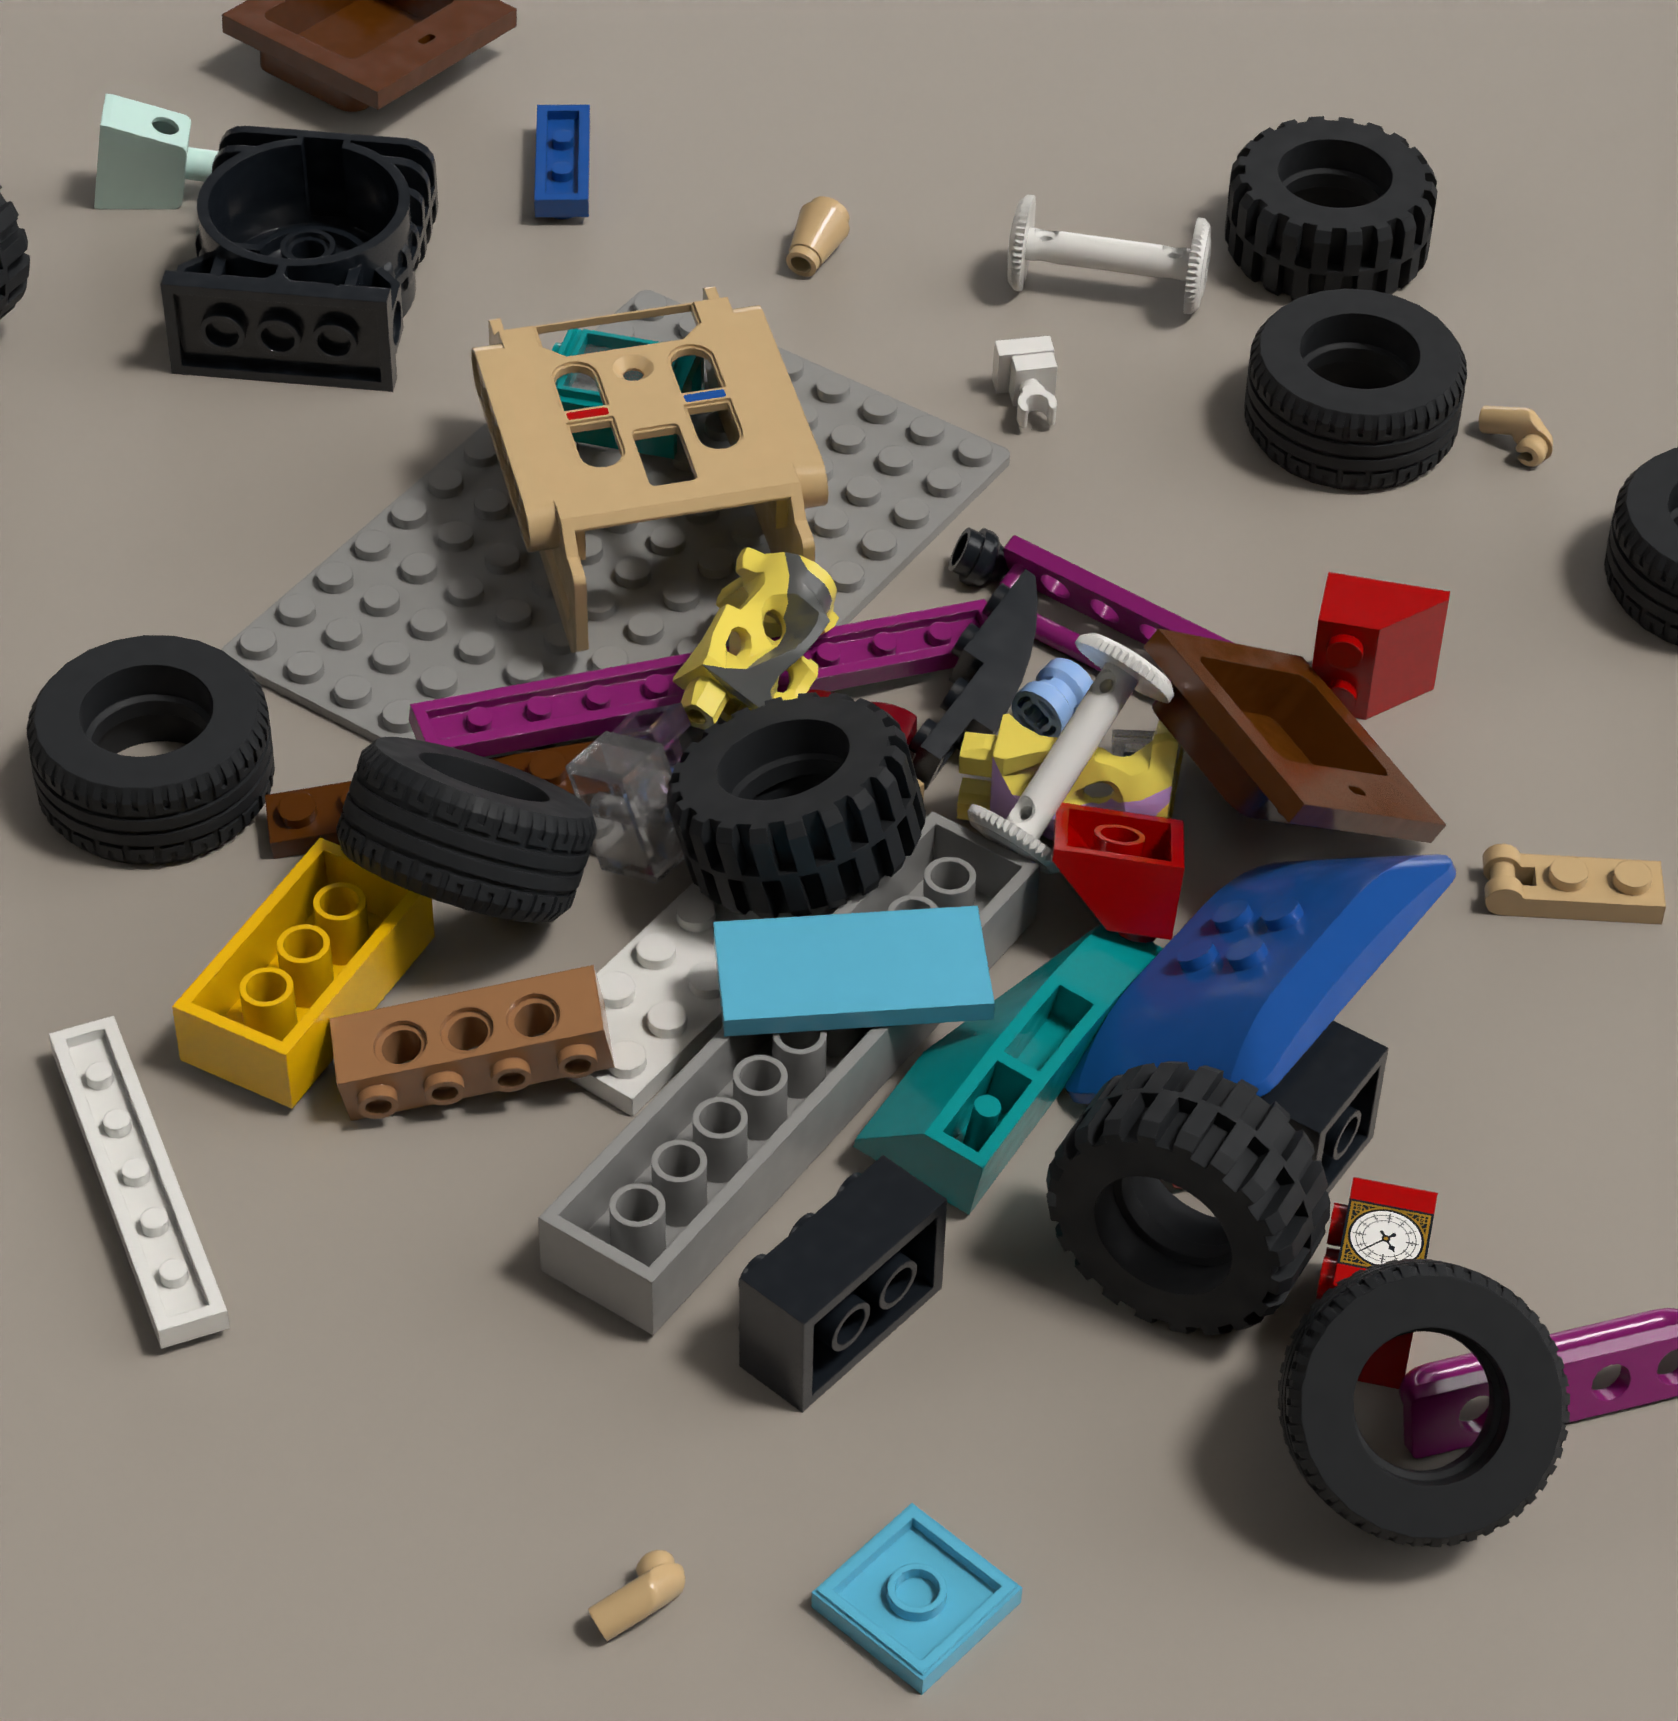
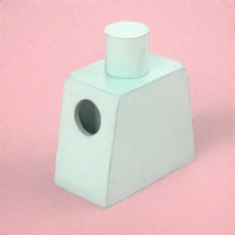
(145, 156)

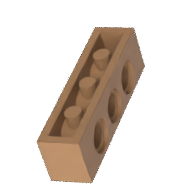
(443, 1028)

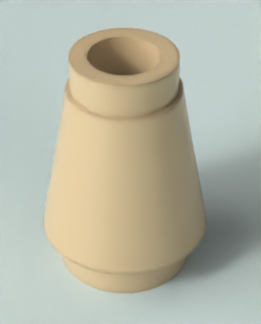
(817, 233)

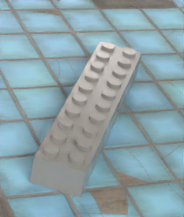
(757, 1110)

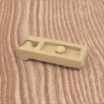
(1572, 887)

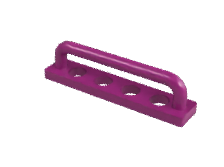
(1091, 597)
(1638, 1342)

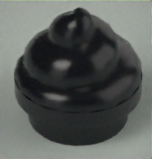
(978, 557)

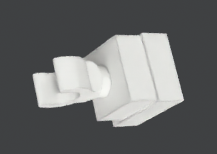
(1029, 374)

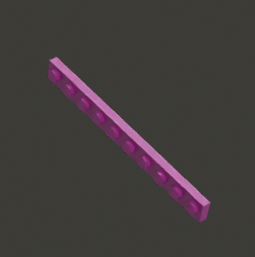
(601, 699)

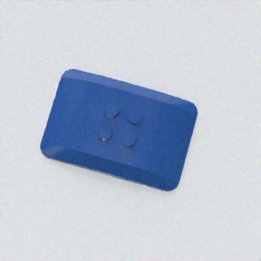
(1263, 968)

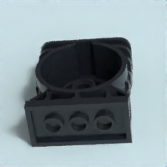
(303, 258)

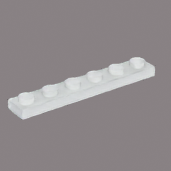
(139, 1183)

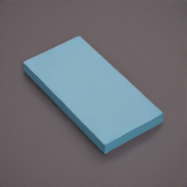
(852, 971)

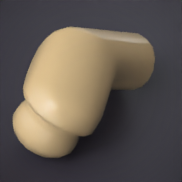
(1524, 426)

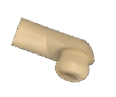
(657, 1584)

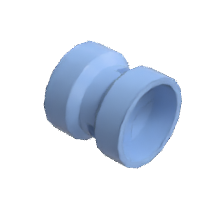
(1051, 699)

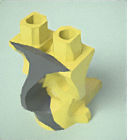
(770, 599)

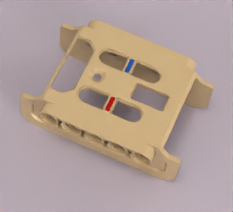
(561, 497)

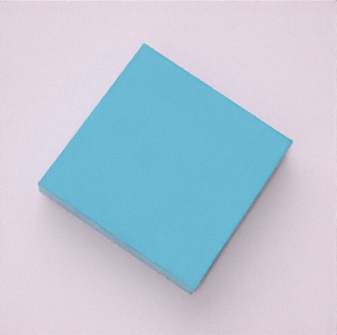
(916, 1598)

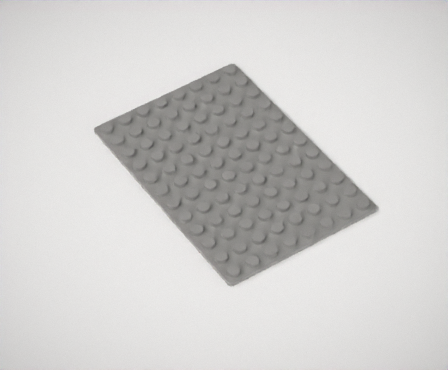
(454, 604)

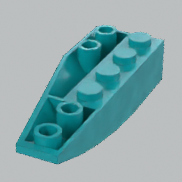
(993, 1080)

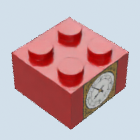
(1374, 1228)

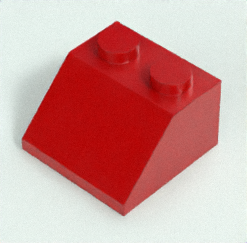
(1378, 641)
(1122, 867)

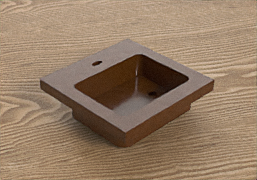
(364, 49)
(1282, 741)

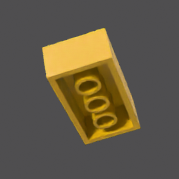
(311, 952)

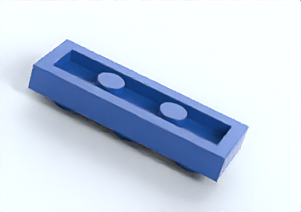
(562, 161)

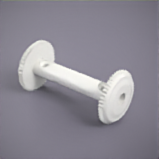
(1108, 254)
(1119, 676)

